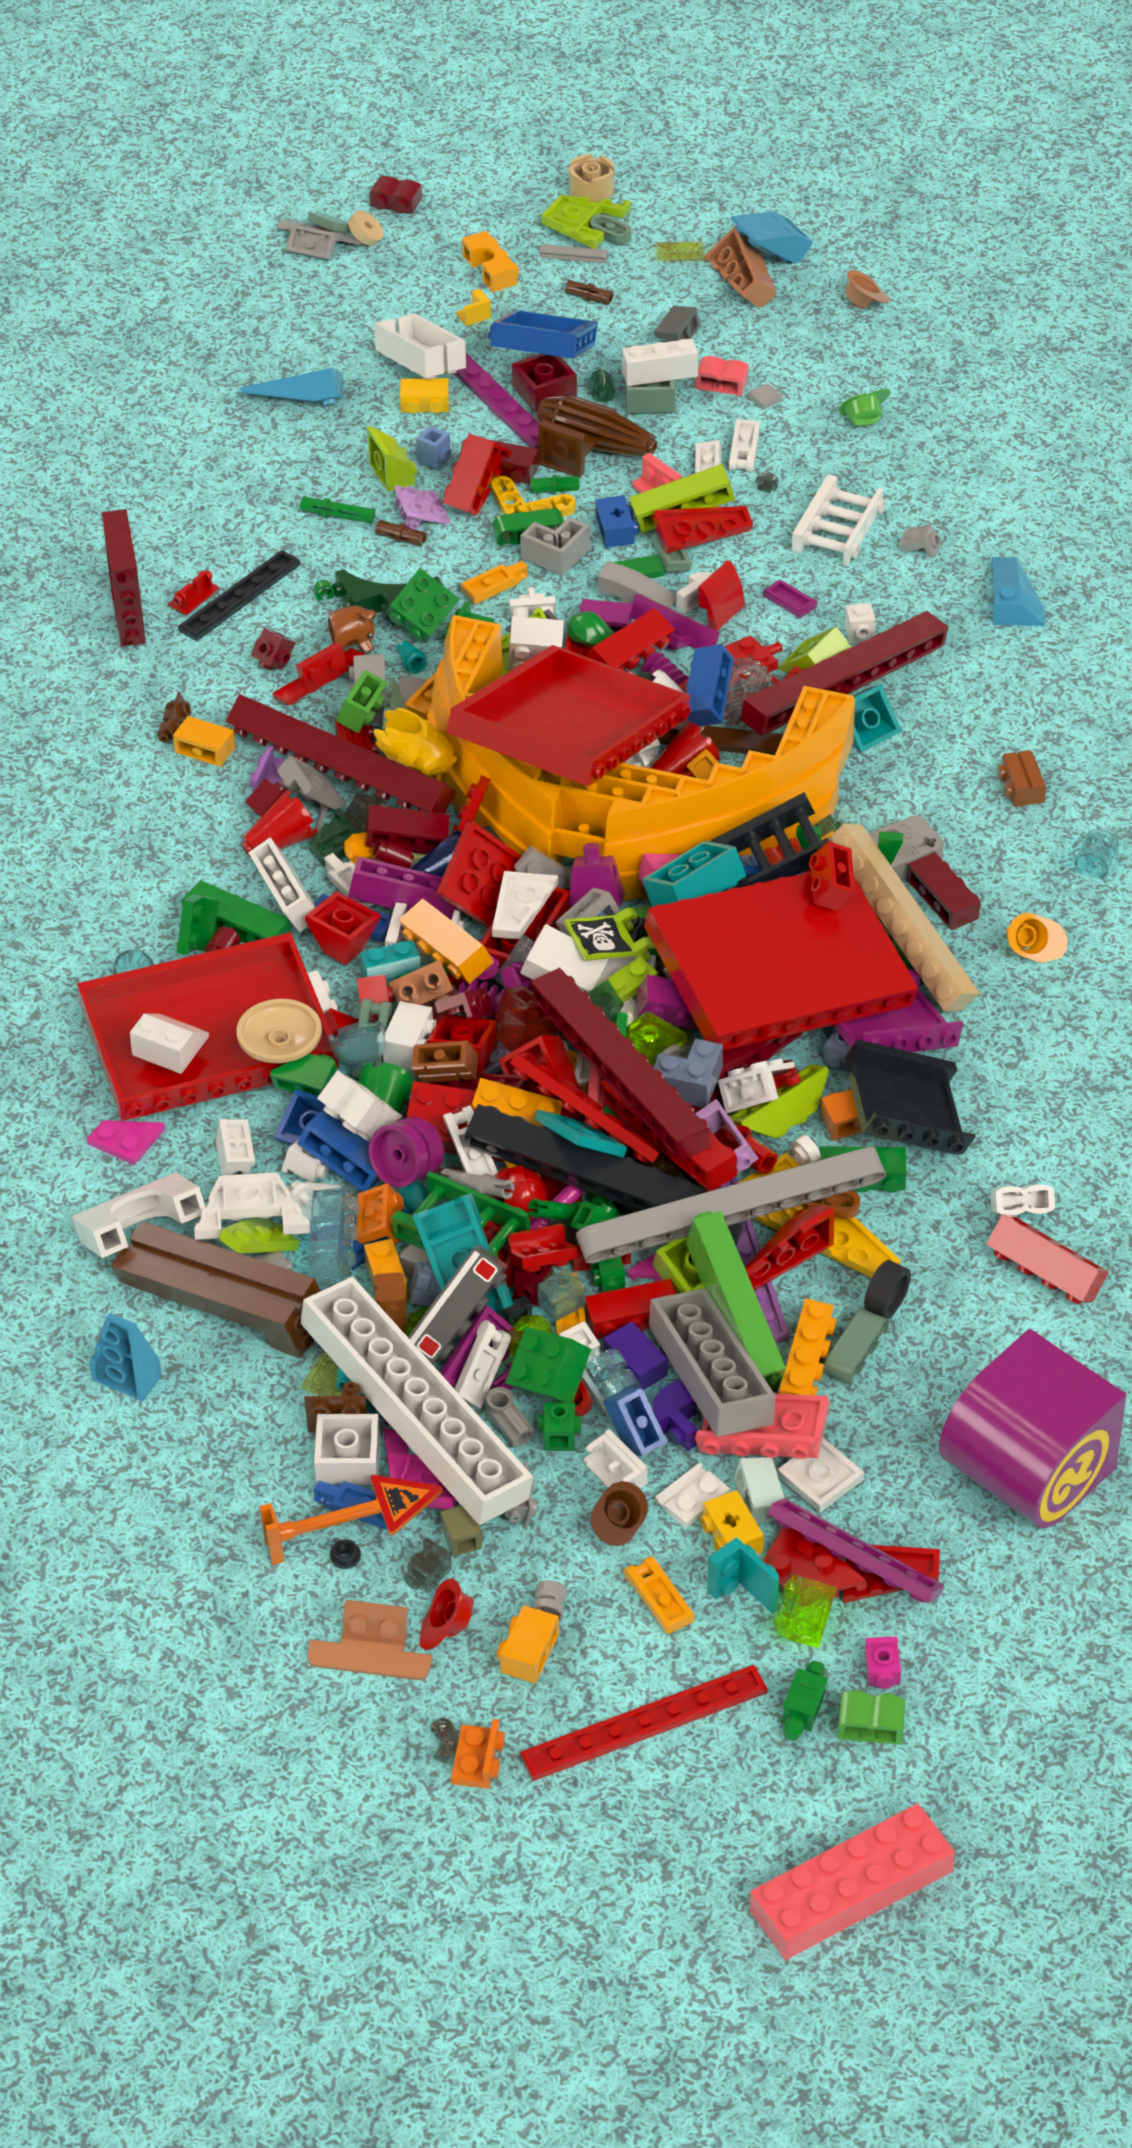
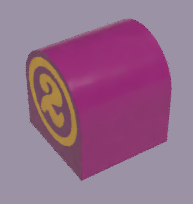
(1036, 1429)

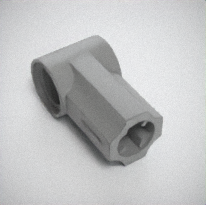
(507, 1417)

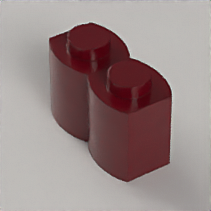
(395, 194)

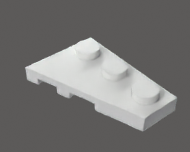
(520, 901)

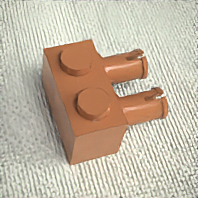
(423, 985)

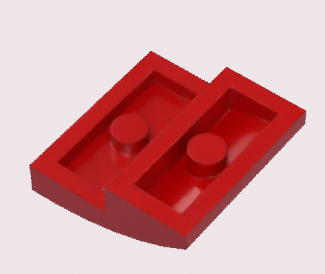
(721, 595)

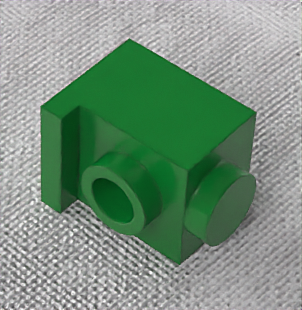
(608, 1274)

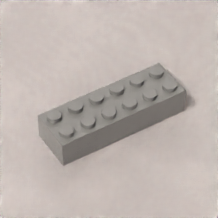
(712, 1362)

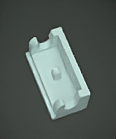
(758, 1486)

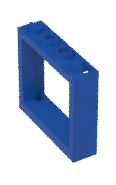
(543, 333)

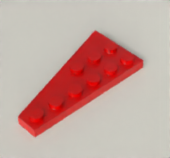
(578, 1101)

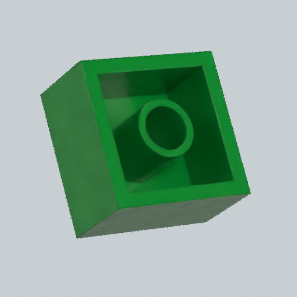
(548, 1365)

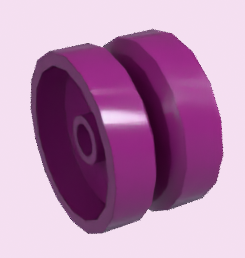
(405, 1151)

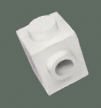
(859, 618)

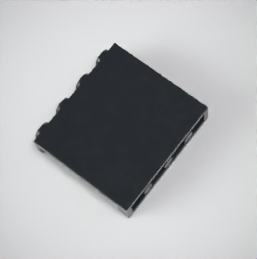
(905, 1097)

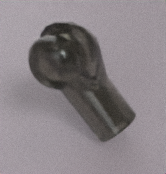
(448, 1736)

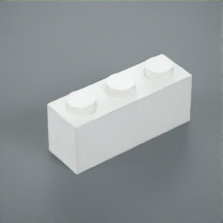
(660, 362)

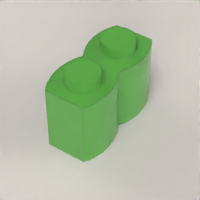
(871, 1717)

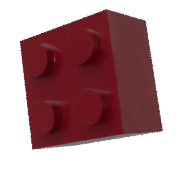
(543, 378)

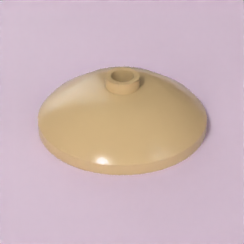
(279, 1030)

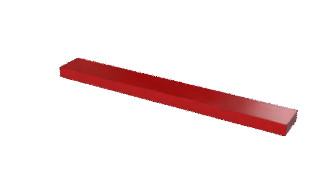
(643, 1722)

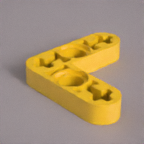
(512, 494)

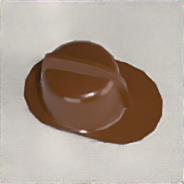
(619, 1513)

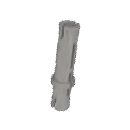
(485, 1183)

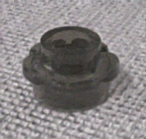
(767, 481)

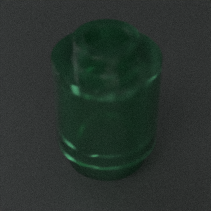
(601, 386)

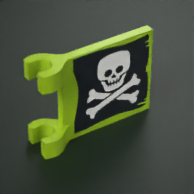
(608, 936)

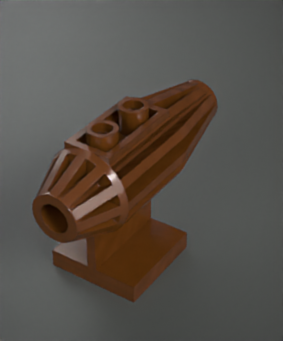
(576, 426)

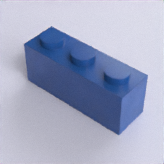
(709, 684)
(339, 1150)

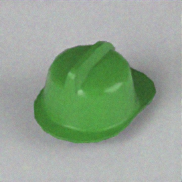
(864, 408)

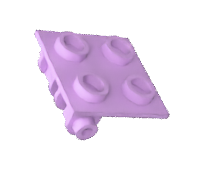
(420, 505)

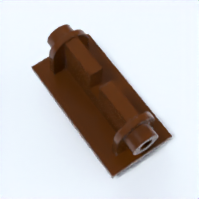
(174, 715)

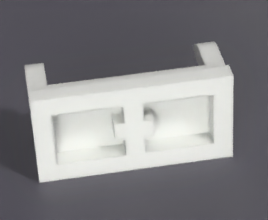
(234, 1146)
(615, 1461)

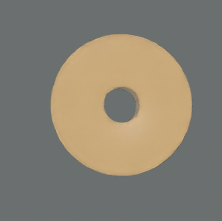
(365, 228)

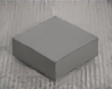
(765, 396)

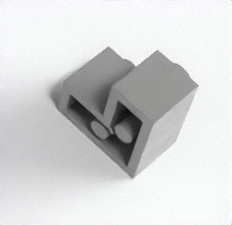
(557, 548)

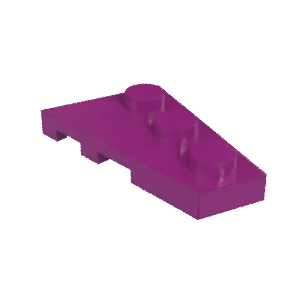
(458, 1358)

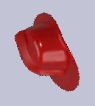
(447, 1615)

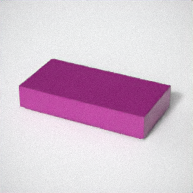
(790, 598)

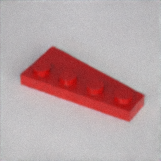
(697, 526)

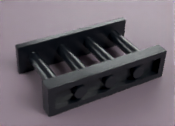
(773, 823)

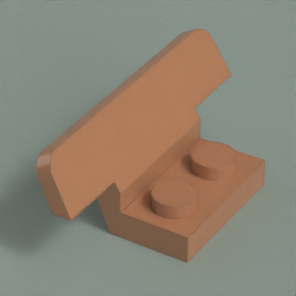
(372, 1644)

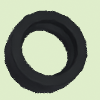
(887, 1289)

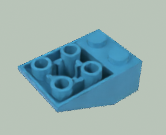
(775, 235)

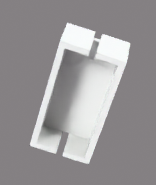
(420, 346)

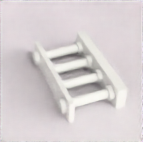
(821, 506)

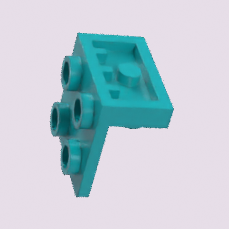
(740, 1564)

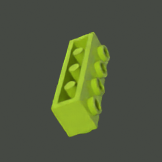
(699, 490)

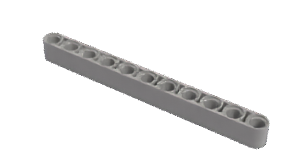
(736, 1202)

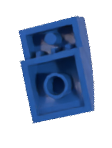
(300, 1111)

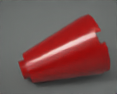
(683, 749)
(284, 822)

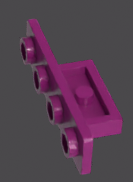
(687, 632)

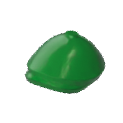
(588, 628)

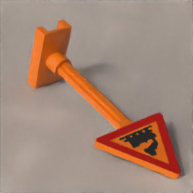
(396, 1500)

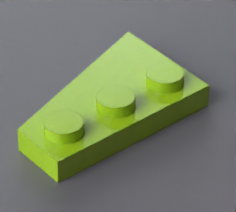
(258, 1235)

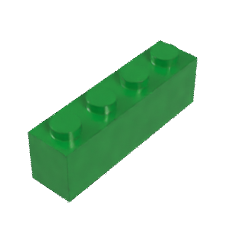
(246, 918)

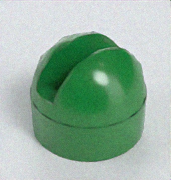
(323, 587)

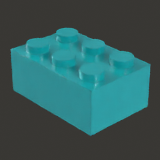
(697, 872)

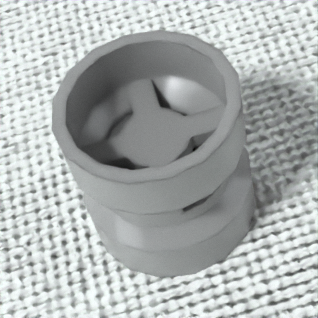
(550, 1597)

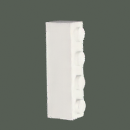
(283, 882)

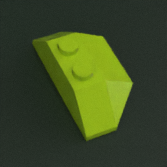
(790, 1108)

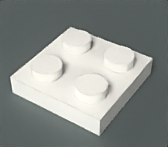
(821, 1479)

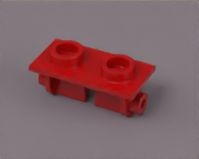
(194, 594)

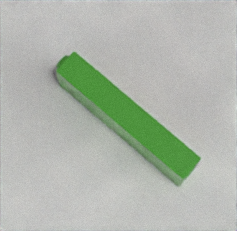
(733, 1293)

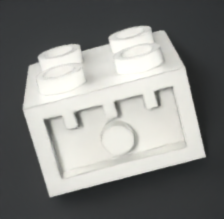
(751, 1085)

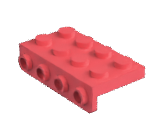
(795, 1431)

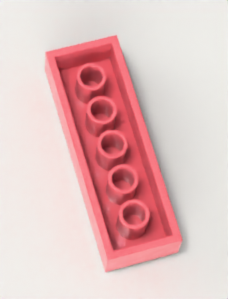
(851, 1881)

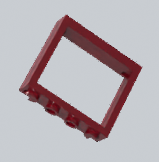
(123, 577)

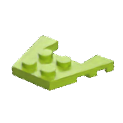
(573, 214)

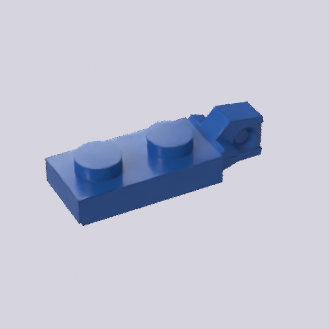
(347, 1495)

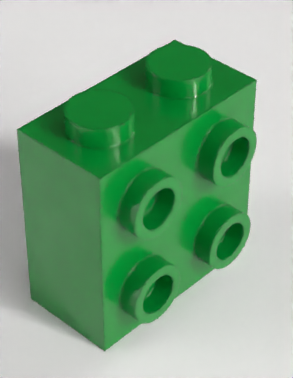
(422, 606)

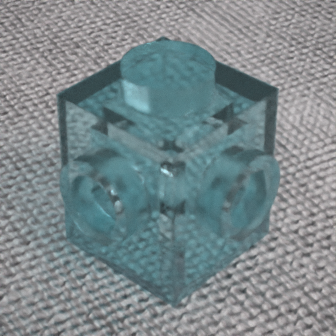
(561, 1294)

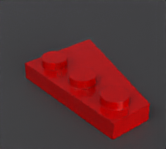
(921, 1559)

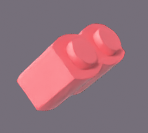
(722, 375)

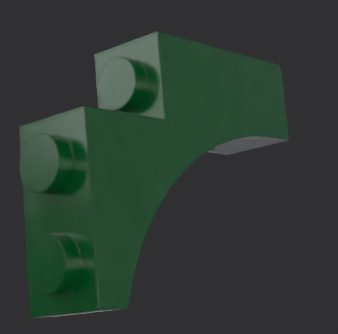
(366, 593)

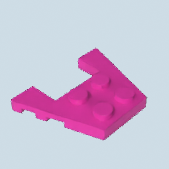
(412, 1468)

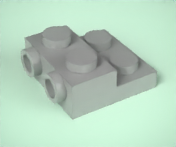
(309, 783)

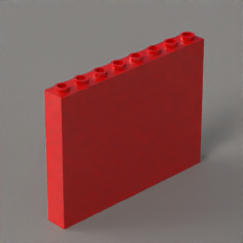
(569, 715)
(776, 963)
(204, 992)

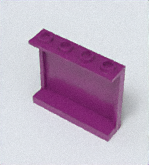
(906, 1028)

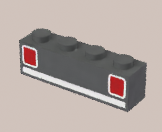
(457, 1303)

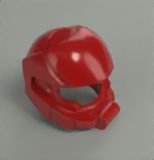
(526, 1187)

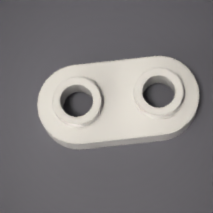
(804, 1151)

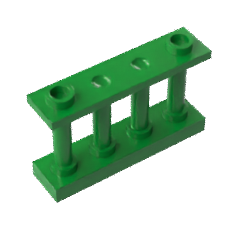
(489, 1209)

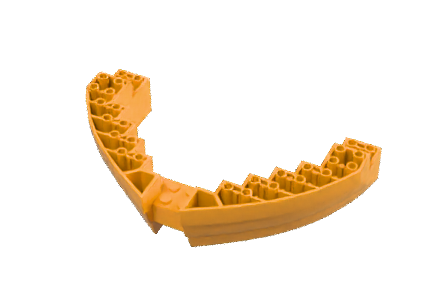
(633, 806)

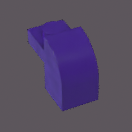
(673, 1409)

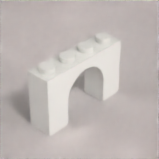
(103, 1225)

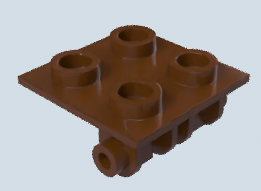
(348, 1403)

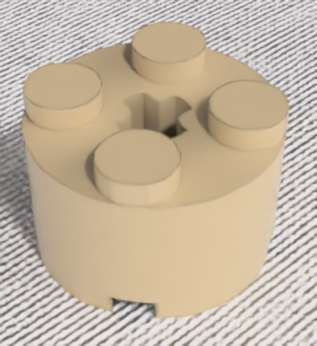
(591, 177)

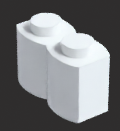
(1016, 1200)

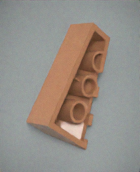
(742, 267)

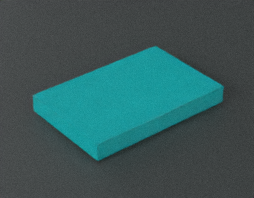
(580, 1133)

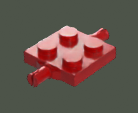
(750, 648)

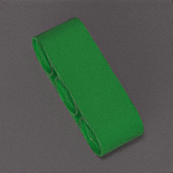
(511, 526)

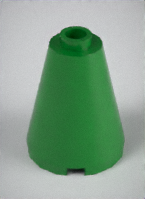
(389, 1083)

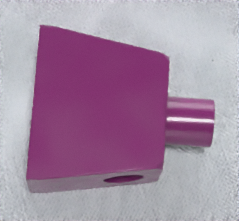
(595, 872)

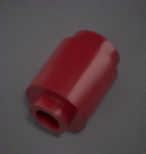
(393, 853)
(223, 938)

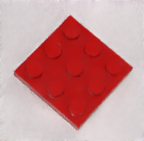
(476, 873)

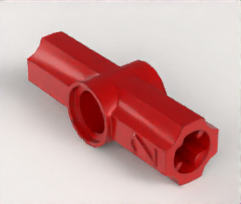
(766, 1156)

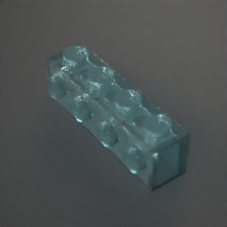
(332, 1236)

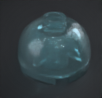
(358, 1044)

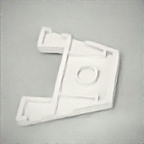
(250, 1197)

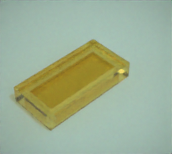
(680, 251)

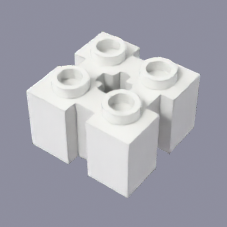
(356, 1106)

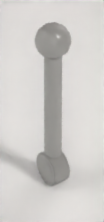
(323, 811)

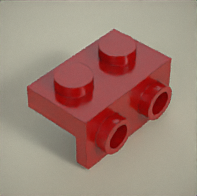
(540, 1247)

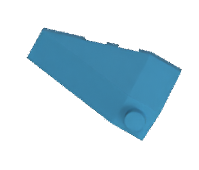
(1014, 595)
(125, 1359)

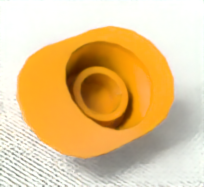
(1044, 937)

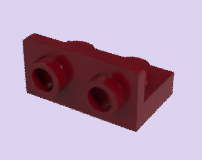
(473, 1003)

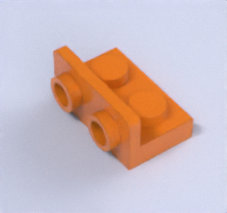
(376, 1213)
(476, 1755)

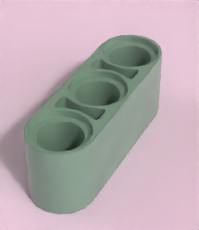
(855, 1345)

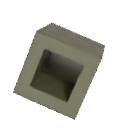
(460, 1531)

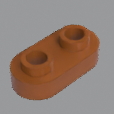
(844, 1204)

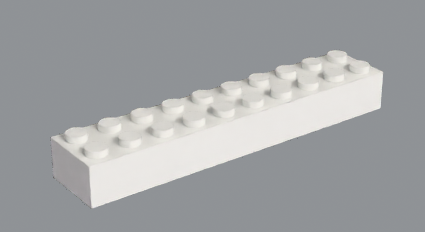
(416, 1400)

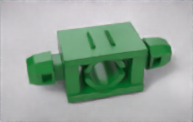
(804, 1700)

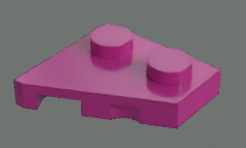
(125, 1138)

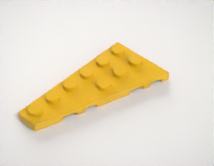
(852, 1240)

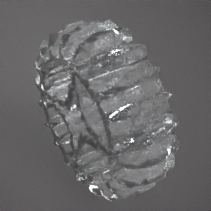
(741, 688)

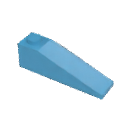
(317, 387)

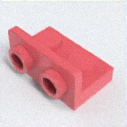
(654, 474)

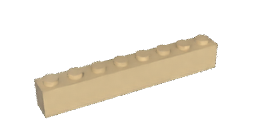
(906, 921)

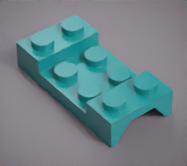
(449, 1236)

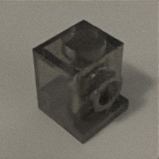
(428, 1567)

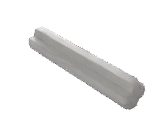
(573, 253)

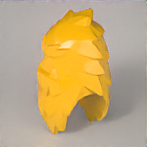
(415, 743)

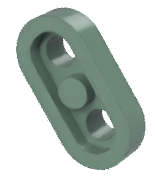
(613, 229)

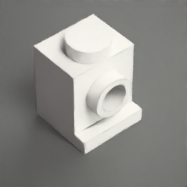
(304, 1164)

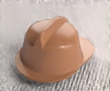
(863, 290)

